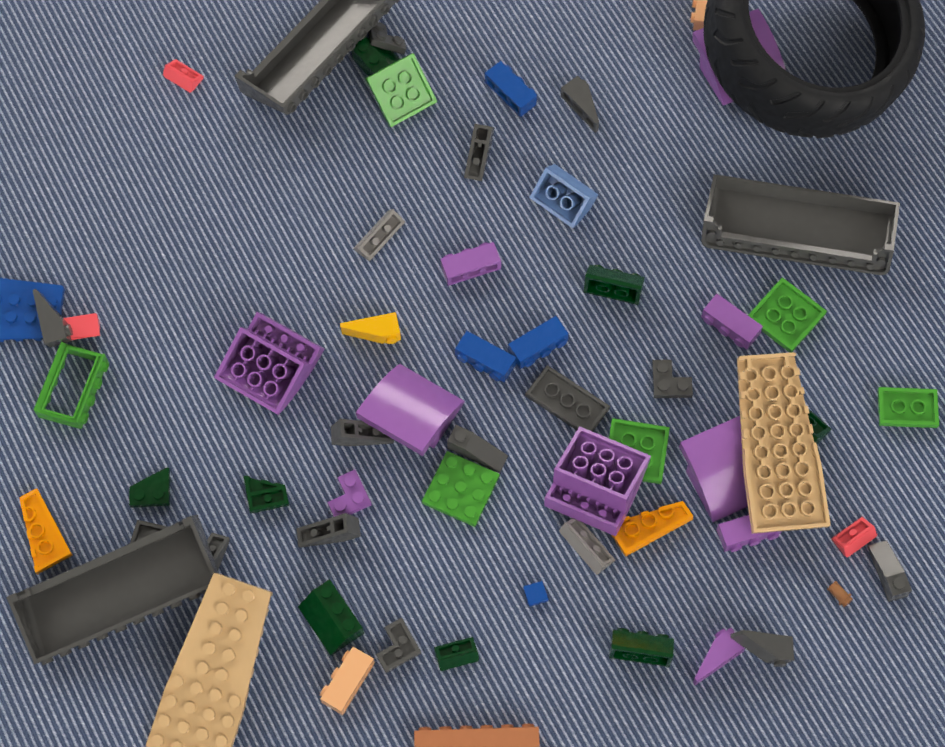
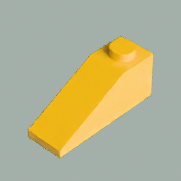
(376, 329)

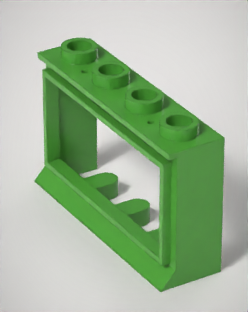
(88, 395)

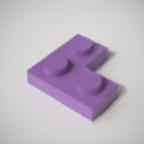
(354, 497)

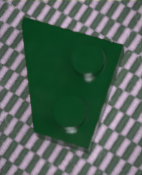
(151, 490)
(265, 495)

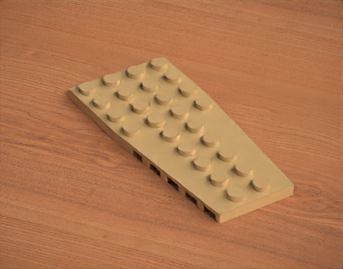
(778, 447)
(213, 669)

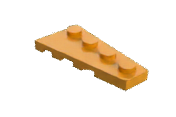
(650, 526)
(44, 536)

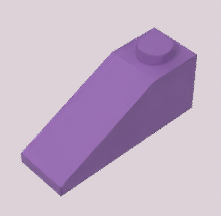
(720, 653)

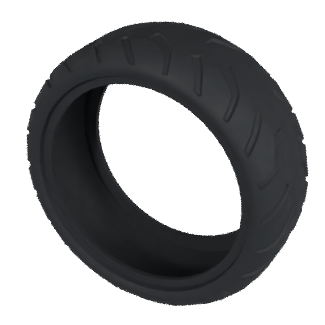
(796, 105)

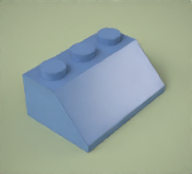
(563, 195)

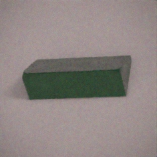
(456, 654)

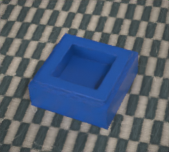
(535, 593)

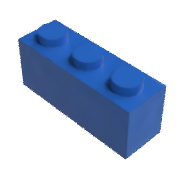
(511, 88)
(538, 342)
(485, 357)

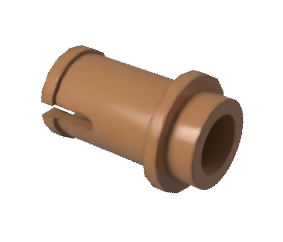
(840, 594)

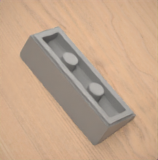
(379, 234)
(586, 545)

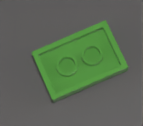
(908, 407)

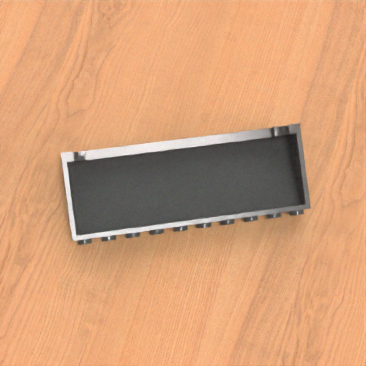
(310, 52)
(800, 225)
(114, 590)

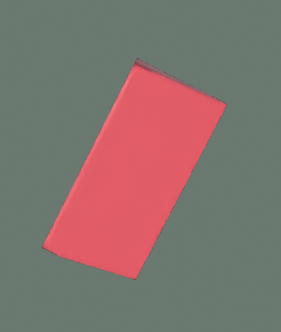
(182, 75)
(84, 326)
(855, 536)

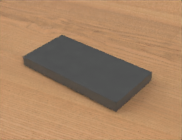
(567, 400)

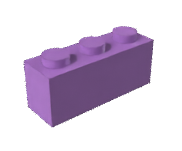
(470, 263)
(731, 322)
(738, 533)

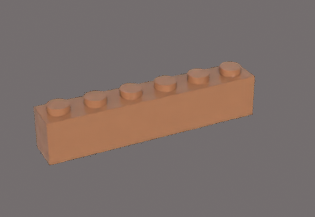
(484, 737)

